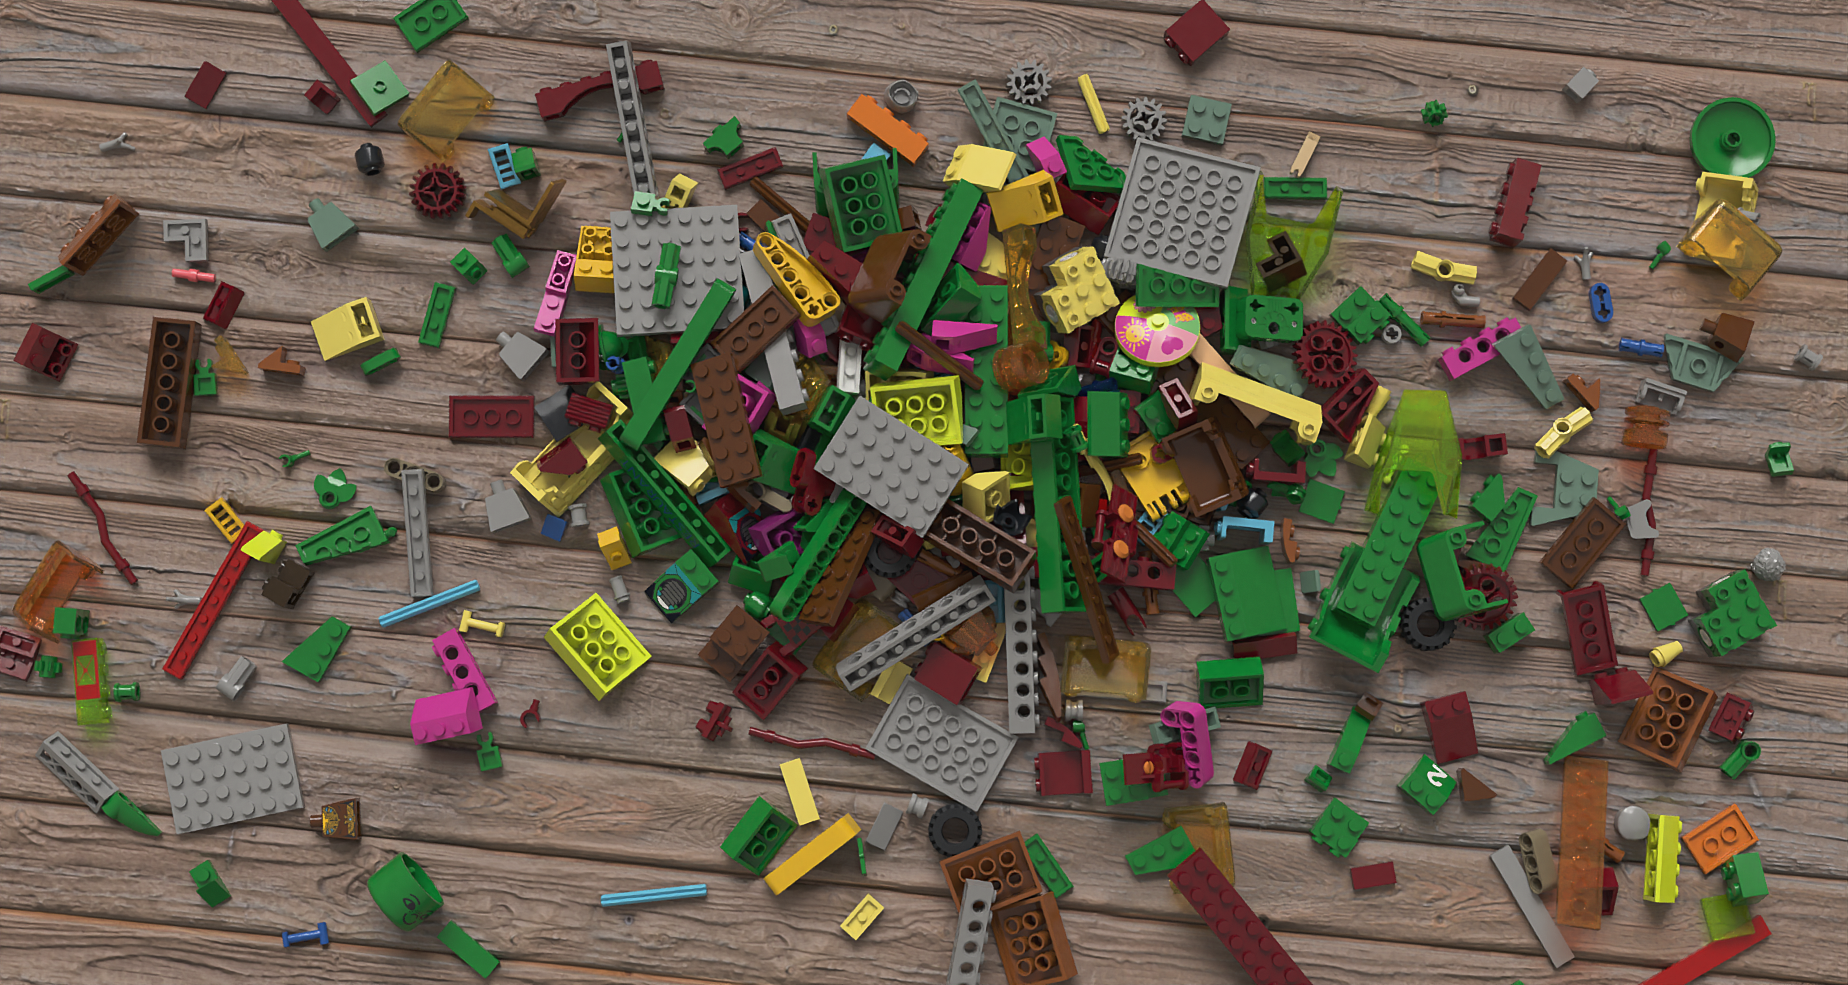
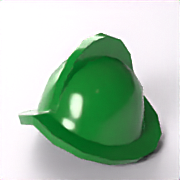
(610, 346)

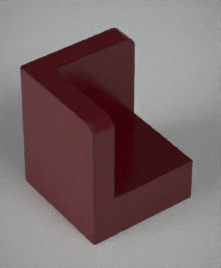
(322, 97)

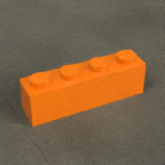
(888, 130)

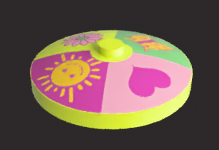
(1156, 333)

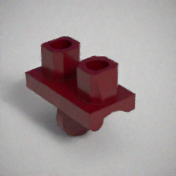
(718, 722)

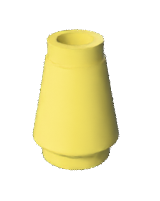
(1378, 401)
(1666, 653)

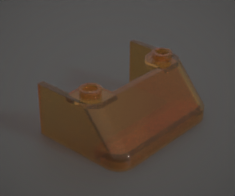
(52, 587)

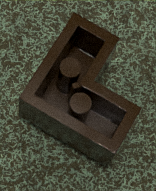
(1283, 265)
(289, 584)

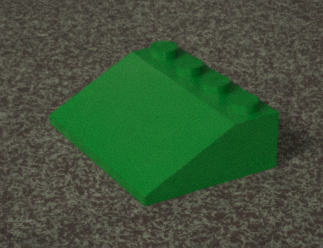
(860, 202)
(636, 515)
(1246, 593)

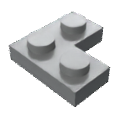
(193, 233)

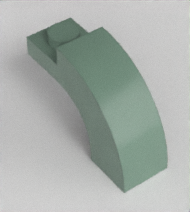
(1163, 734)

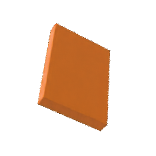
(1719, 838)

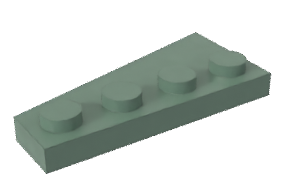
(1528, 361)
(1270, 370)

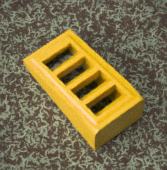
(232, 515)

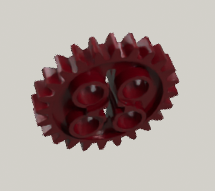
(1325, 374)
(1474, 580)

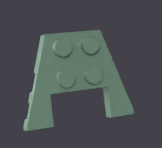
(1573, 488)

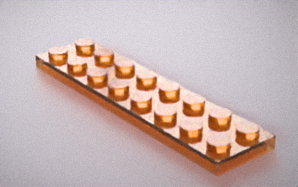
(1582, 843)

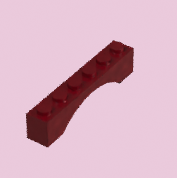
(557, 101)

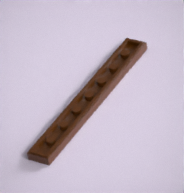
(1086, 579)

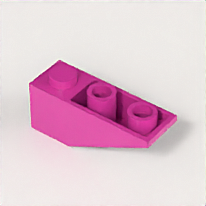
(973, 242)
(962, 336)
(925, 362)

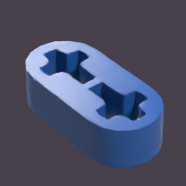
(1595, 302)

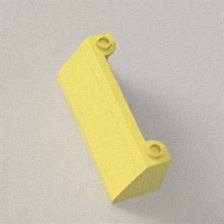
(1304, 414)
(559, 490)

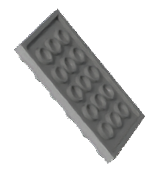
(891, 466)
(942, 743)
(232, 778)

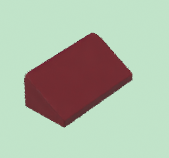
(205, 85)
(224, 305)
(1252, 765)

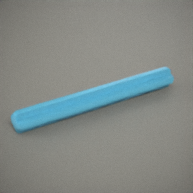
(429, 603)
(654, 895)

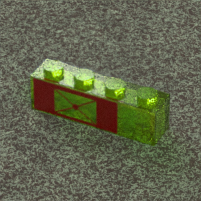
(90, 681)

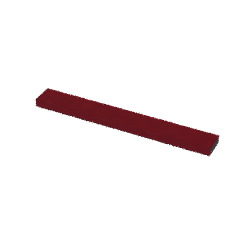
(326, 54)

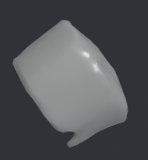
(901, 96)
(1632, 823)

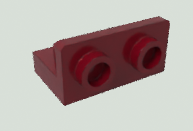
(1731, 718)

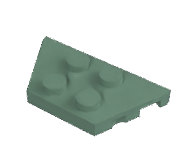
(1696, 363)

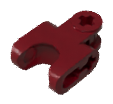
(809, 483)

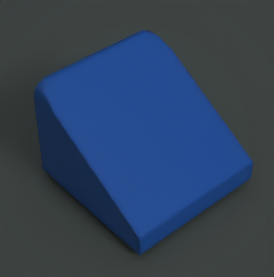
(554, 527)

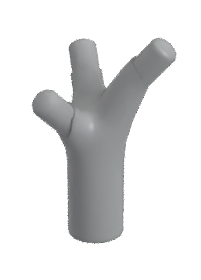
(116, 143)
(1585, 263)
(183, 599)

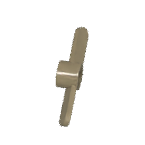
(770, 497)

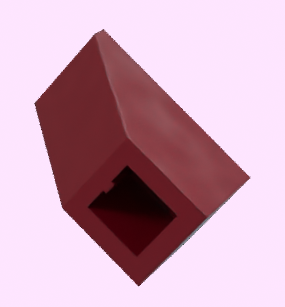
(680, 428)

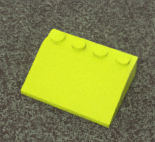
(925, 405)
(597, 646)

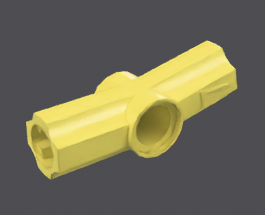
(1456, 272)
(1554, 439)

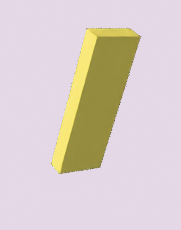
(799, 791)

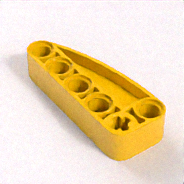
(804, 276)
(812, 854)

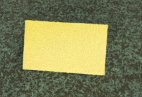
(890, 682)

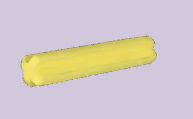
(1093, 104)

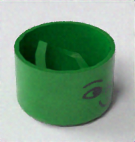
(404, 892)

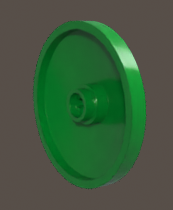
(1732, 138)

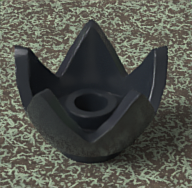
(1010, 514)

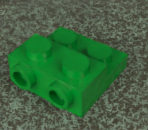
(1361, 316)
(1181, 538)
(1338, 828)

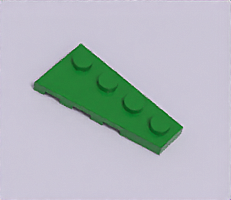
(1168, 289)
(1502, 534)
(344, 538)

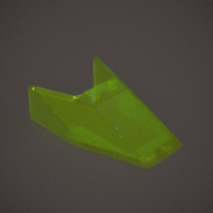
(1309, 239)
(1421, 439)

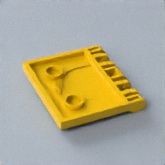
(1154, 480)

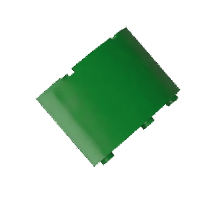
(1349, 638)

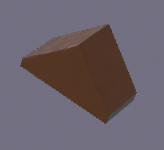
(1471, 788)

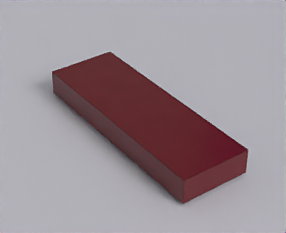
(750, 168)
(1265, 646)

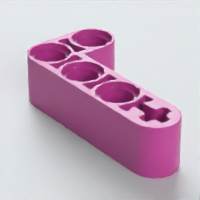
(1195, 739)

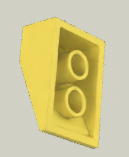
(980, 166)
(1365, 442)

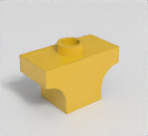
(614, 548)

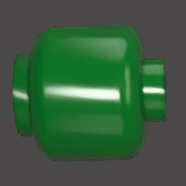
(757, 605)

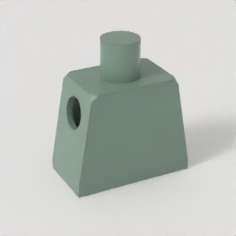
(329, 224)

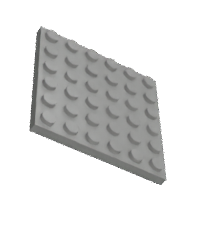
(1182, 212)
(707, 252)

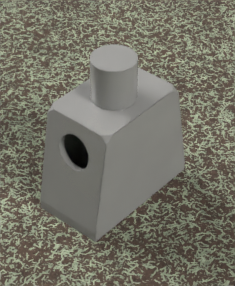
(521, 353)
(505, 508)

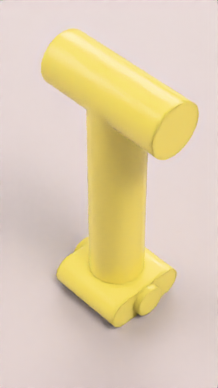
(467, 622)

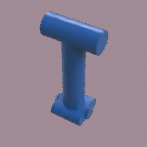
(304, 936)

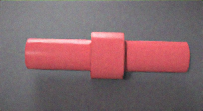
(194, 275)

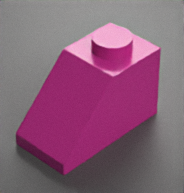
(1045, 157)
(809, 340)

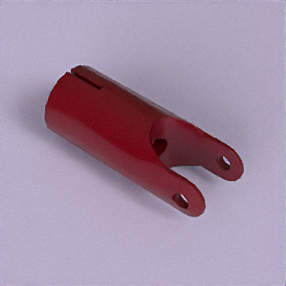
(1125, 607)

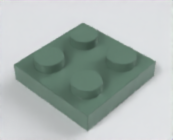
(1206, 120)

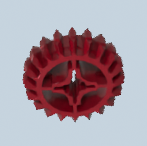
(447, 190)

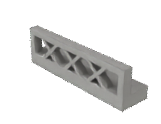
(77, 769)

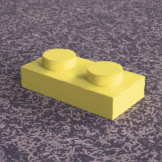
(862, 916)

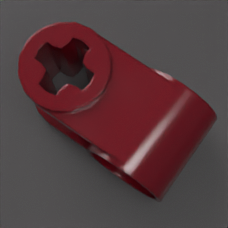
(1103, 360)

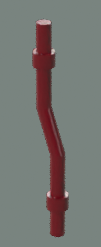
(1650, 471)
(84, 492)
(770, 737)

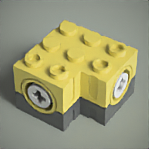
(1075, 291)

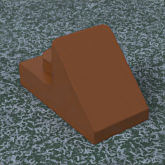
(276, 363)
(1589, 395)

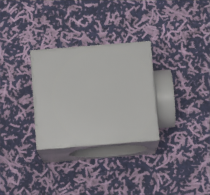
(1581, 84)

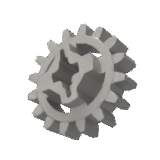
(1035, 87)
(1152, 117)

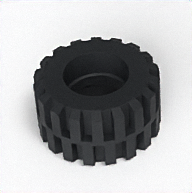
(884, 569)
(1412, 634)
(954, 811)

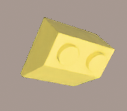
(984, 492)

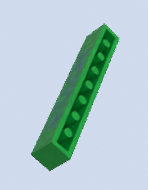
(666, 496)

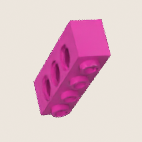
(1450, 360)
(454, 639)

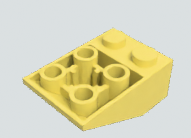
(347, 329)

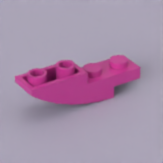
(556, 293)

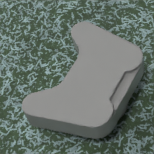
(1638, 522)

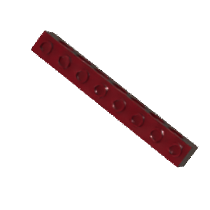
(1165, 580)

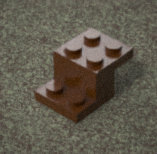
(733, 643)

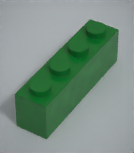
(639, 378)

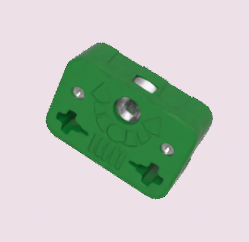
(1269, 313)

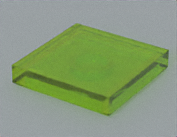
(1724, 920)

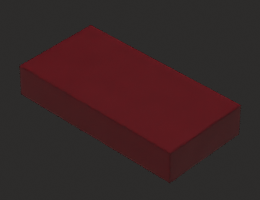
(1373, 875)

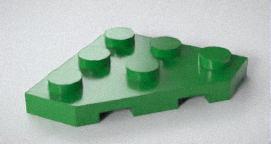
(1088, 168)

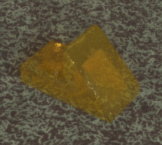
(231, 361)

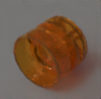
(1020, 365)
(1646, 427)

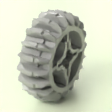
(1120, 272)

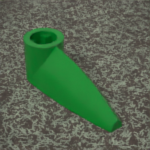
(127, 813)

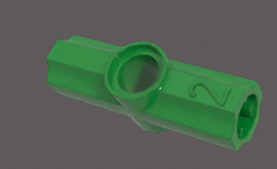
(666, 276)

